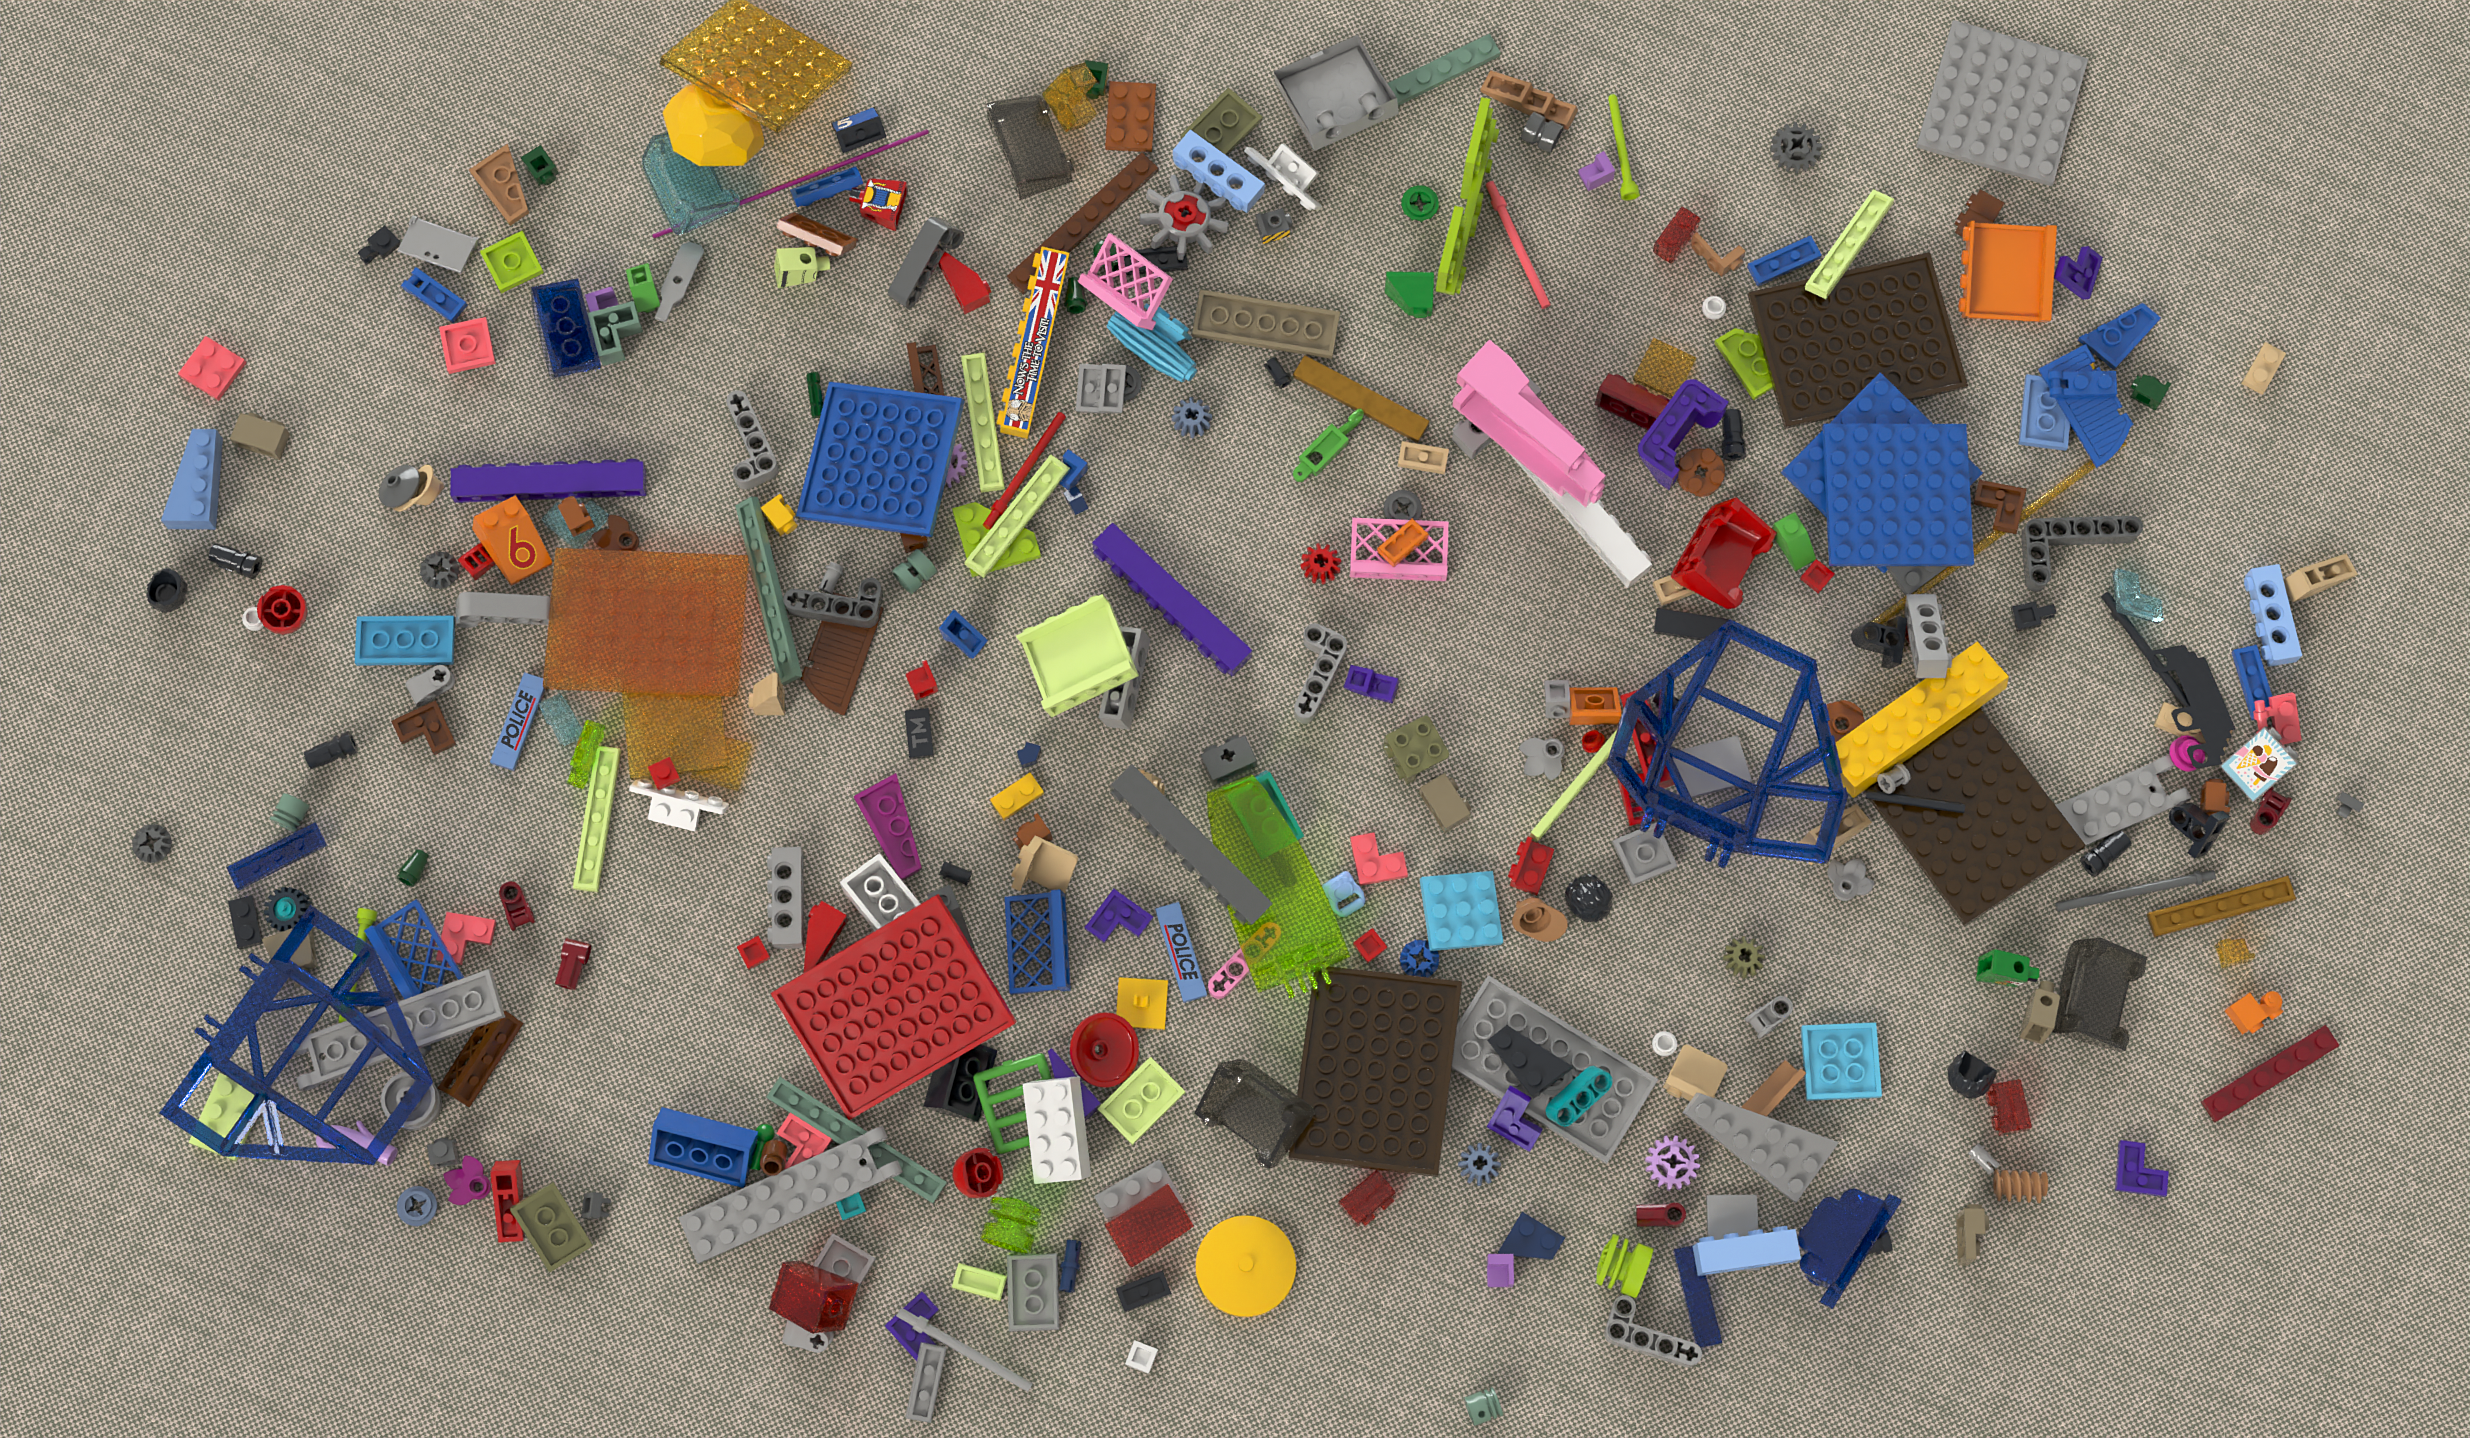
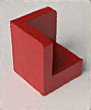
(922, 681)

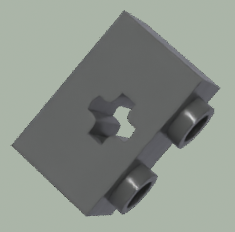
(1220, 769)

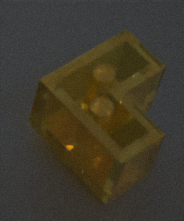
(1068, 98)

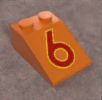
(511, 540)

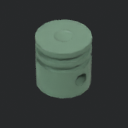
(289, 812)
(1483, 1406)

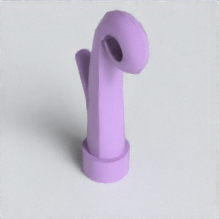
(363, 1138)

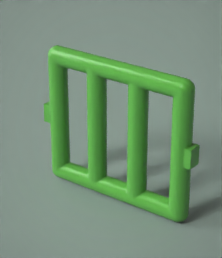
(989, 1100)

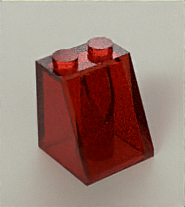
(813, 1297)

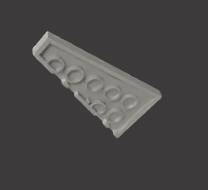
(1773, 1149)

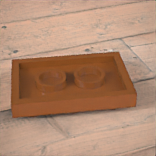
(1130, 116)
(816, 234)

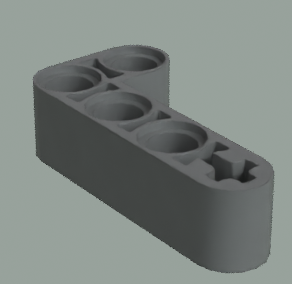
(922, 260)
(834, 602)

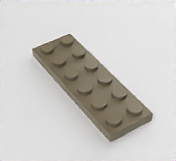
(1266, 324)

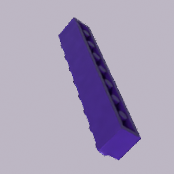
(548, 481)
(1172, 600)

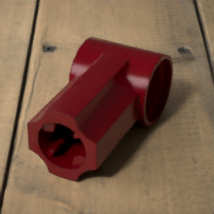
(574, 956)
(1656, 1215)

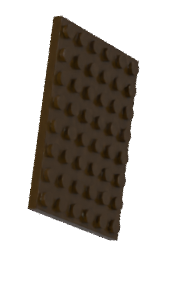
(1872, 323)
(2008, 823)
(1377, 1070)

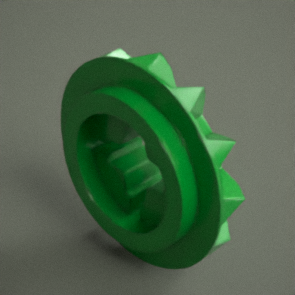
(1427, 196)

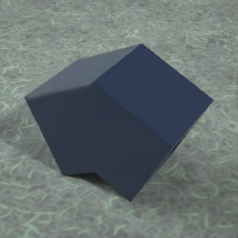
(1075, 500)
(1029, 755)

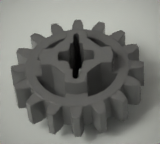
(1793, 138)

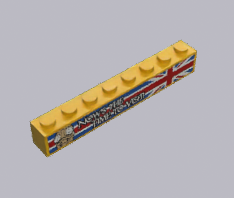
(1034, 342)

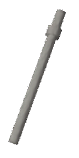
(921, 1324)

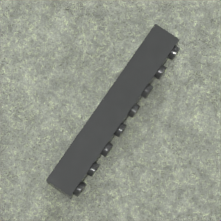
(1190, 845)

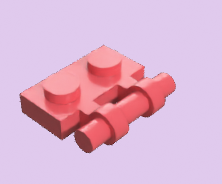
(2283, 715)

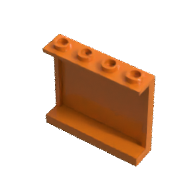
(2008, 272)

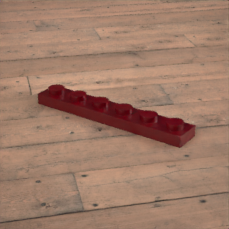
(2270, 1073)

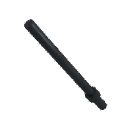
(2144, 648)

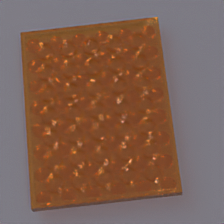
(646, 622)

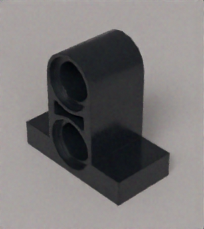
(1877, 641)
(2193, 824)

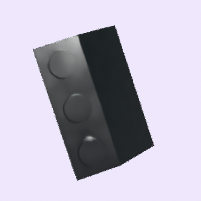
(953, 1086)

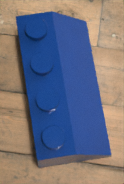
(702, 1147)

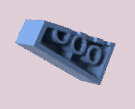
(196, 485)

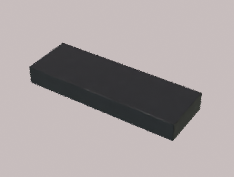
(1162, 257)
(1686, 624)

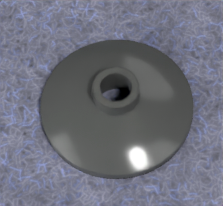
(399, 486)

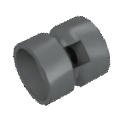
(1542, 132)

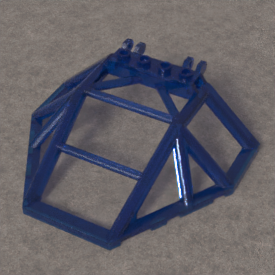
(1709, 823)
(267, 1100)

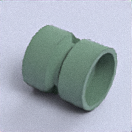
(920, 565)

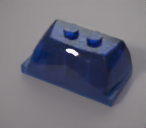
(564, 328)

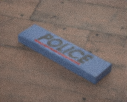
(518, 722)
(1181, 952)

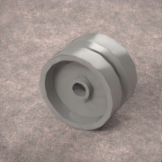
(426, 1110)

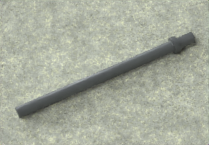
(2195, 878)

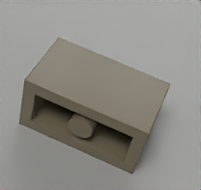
(260, 435)
(1445, 803)

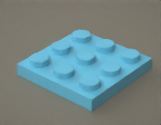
(1461, 910)
(1841, 1061)

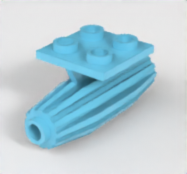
(1157, 346)

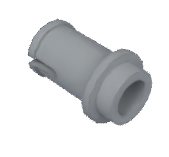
(831, 577)
(1981, 1156)

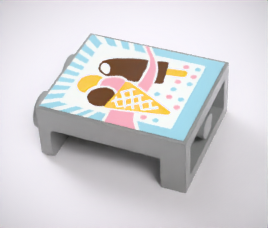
(2260, 763)

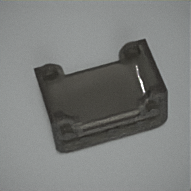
(1029, 144)
(2095, 992)
(1254, 1109)

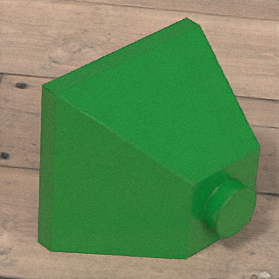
(1411, 292)

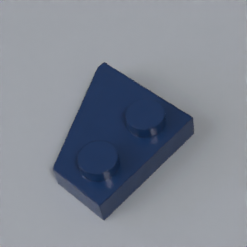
(1531, 1240)

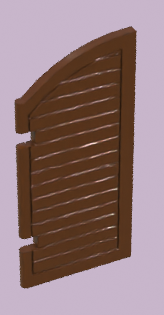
(838, 661)

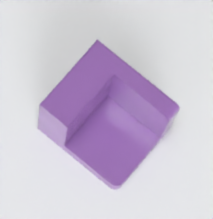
(1598, 172)
(601, 299)
(1500, 1270)

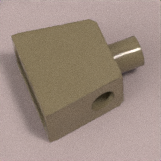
(305, 954)
(2040, 1013)

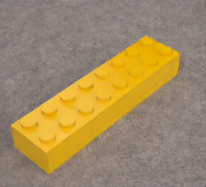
(1918, 718)

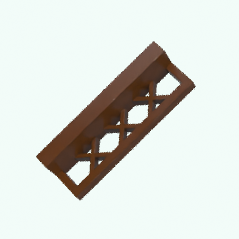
(915, 365)
(482, 1060)

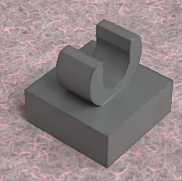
(2348, 804)
(592, 1206)

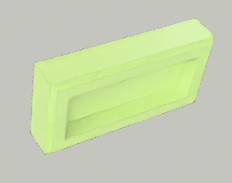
(979, 1282)

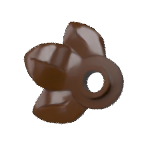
(616, 535)

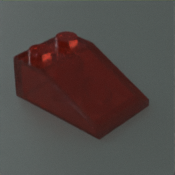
(1148, 1225)

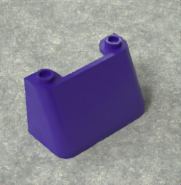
(1688, 406)

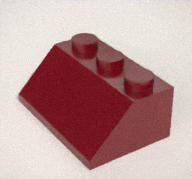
(1630, 401)

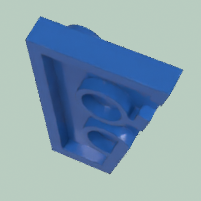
(2117, 338)

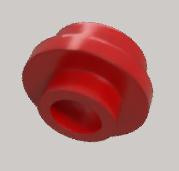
(1593, 741)

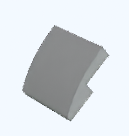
(1100, 388)

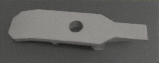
(681, 269)

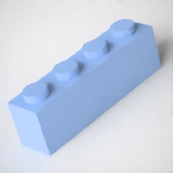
(1746, 1252)

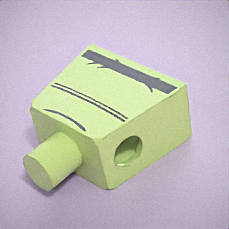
(798, 266)

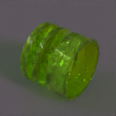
(1011, 1225)

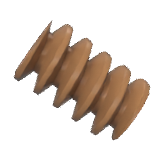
(2020, 1185)

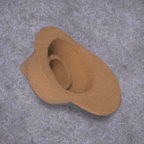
(1539, 920)

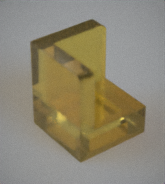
(2233, 952)

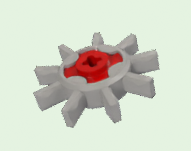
(1187, 228)

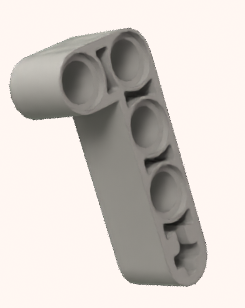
(749, 437)
(501, 608)
(1316, 676)
(1653, 1337)

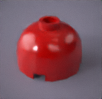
(282, 610)
(977, 1173)

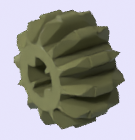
(1745, 948)

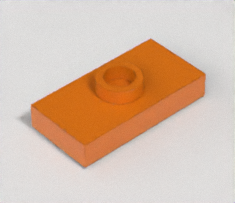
(1402, 542)

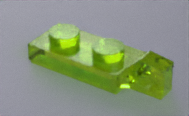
(585, 752)

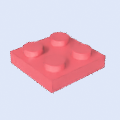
(467, 345)
(212, 368)

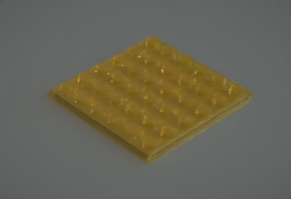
(756, 64)

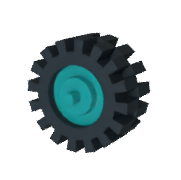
(286, 908)

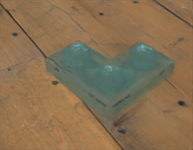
(556, 522)
(2131, 601)

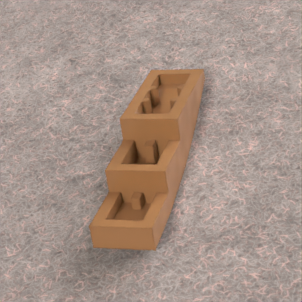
(1527, 99)

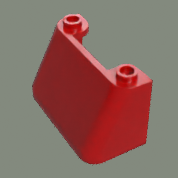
(1723, 552)

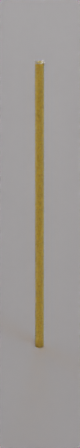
(1992, 537)

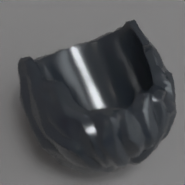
(166, 590)
(1589, 898)
(1970, 1075)

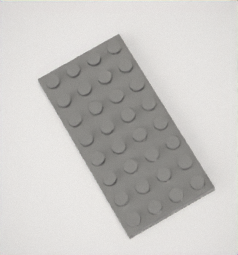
(1605, 1122)

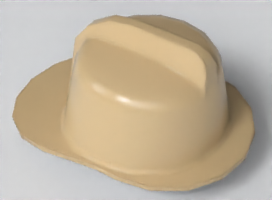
(428, 489)

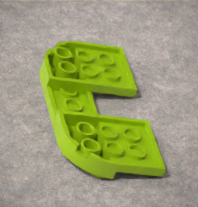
(1461, 227)

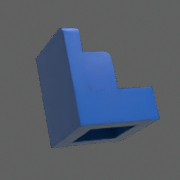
(1078, 468)

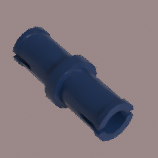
(1070, 1266)

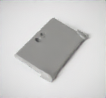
(428, 238)

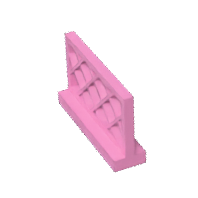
(1120, 301)
(1404, 570)

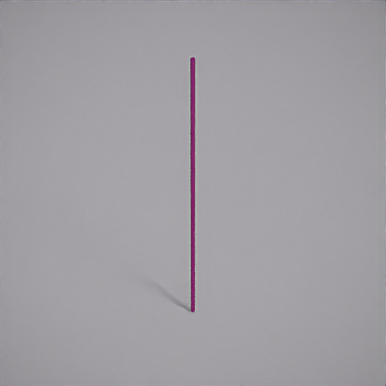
(817, 173)

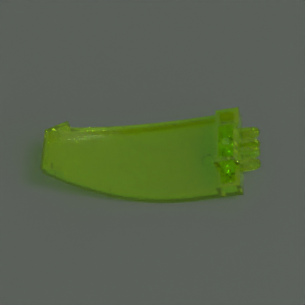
(1299, 928)

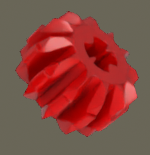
(1328, 559)

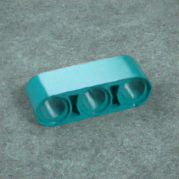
(1590, 1094)

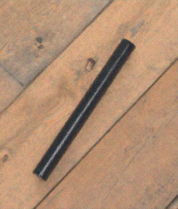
(1915, 801)

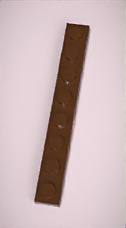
(1089, 216)

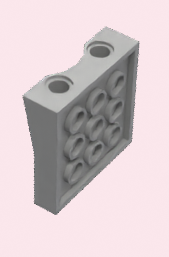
(1336, 92)

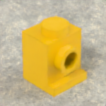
(779, 515)

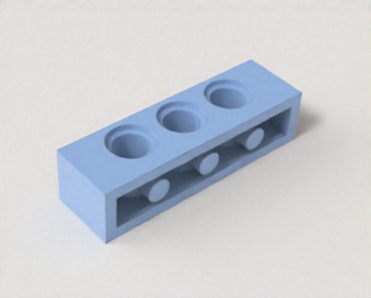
(1195, 146)
(2271, 579)

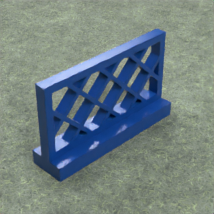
(1058, 938)
(395, 963)

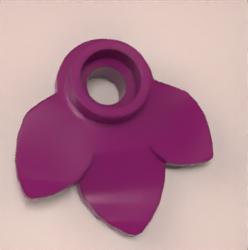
(464, 1182)

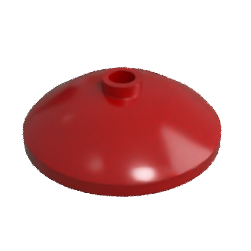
(1116, 1053)

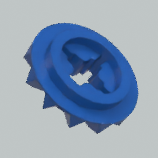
(1409, 964)

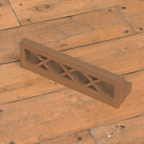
(1774, 1089)

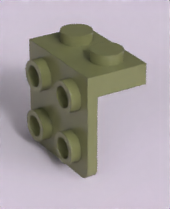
(1415, 748)

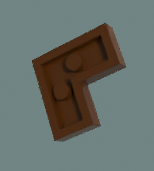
(2007, 501)
(425, 721)

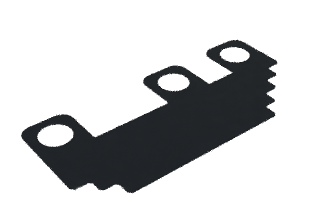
(2205, 702)

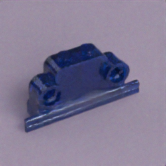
(1841, 1238)

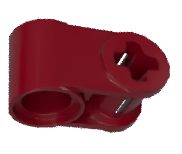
(2270, 807)
(518, 909)

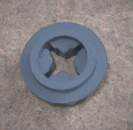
(405, 1205)

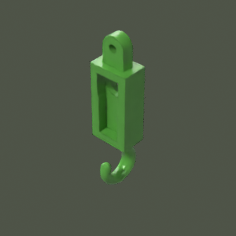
(1329, 445)

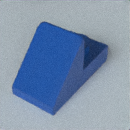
(962, 634)

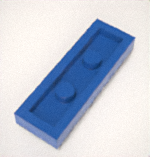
(826, 187)
(1784, 261)
(2252, 676)

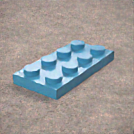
(404, 640)

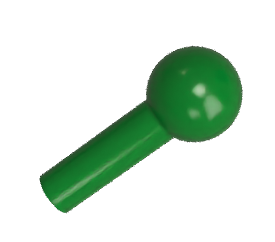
(765, 1134)

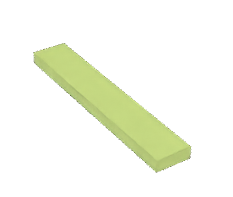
(1849, 244)
(982, 422)
(1017, 516)
(1573, 790)
(597, 819)

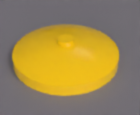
(1245, 1266)

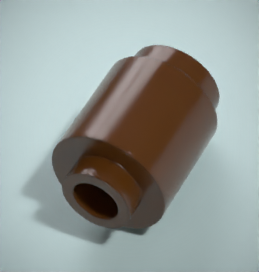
(773, 1157)

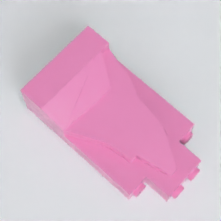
(1509, 412)

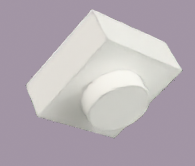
(1141, 1357)

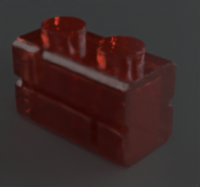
(1676, 235)
(2008, 1107)
(1367, 1199)

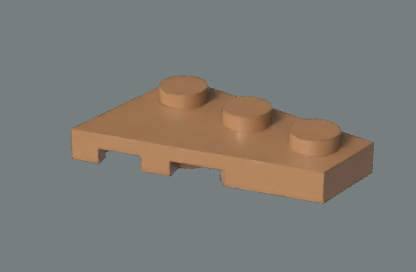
(501, 184)

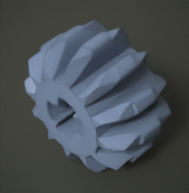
(1195, 410)
(1472, 1158)

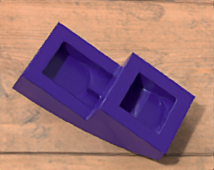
(1371, 684)

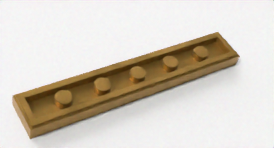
(1358, 396)
(2221, 906)

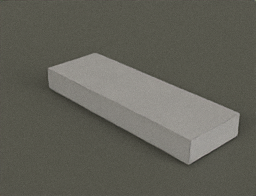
(925, 1382)

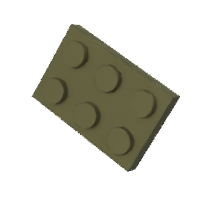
(1225, 122)
(551, 1226)

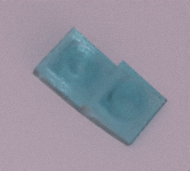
(561, 718)

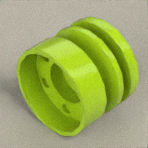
(1624, 1265)

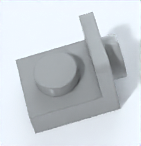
(1557, 698)

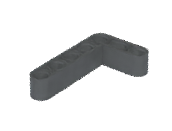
(2070, 537)

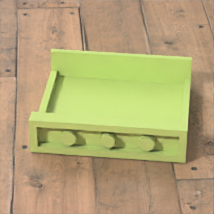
(1077, 655)

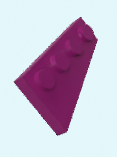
(889, 821)

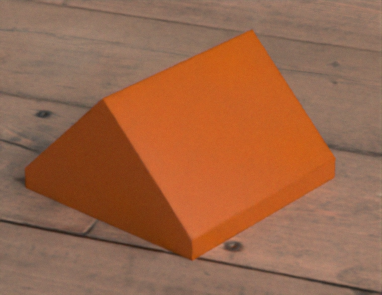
(1594, 706)

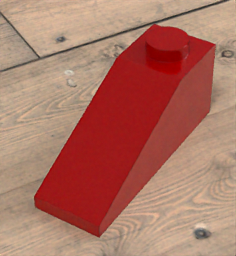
(964, 283)
(823, 930)
(507, 1191)

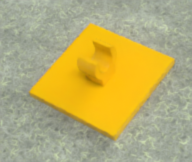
(1142, 1002)

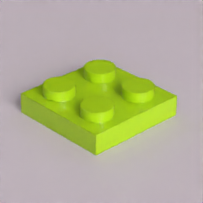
(511, 262)

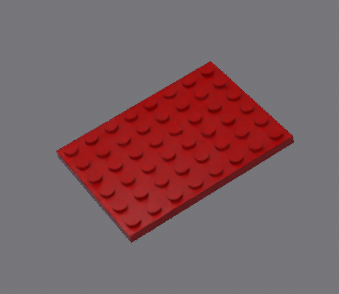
(893, 1007)

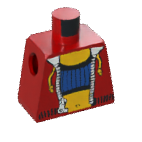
(881, 201)

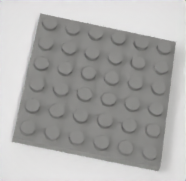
(2002, 103)

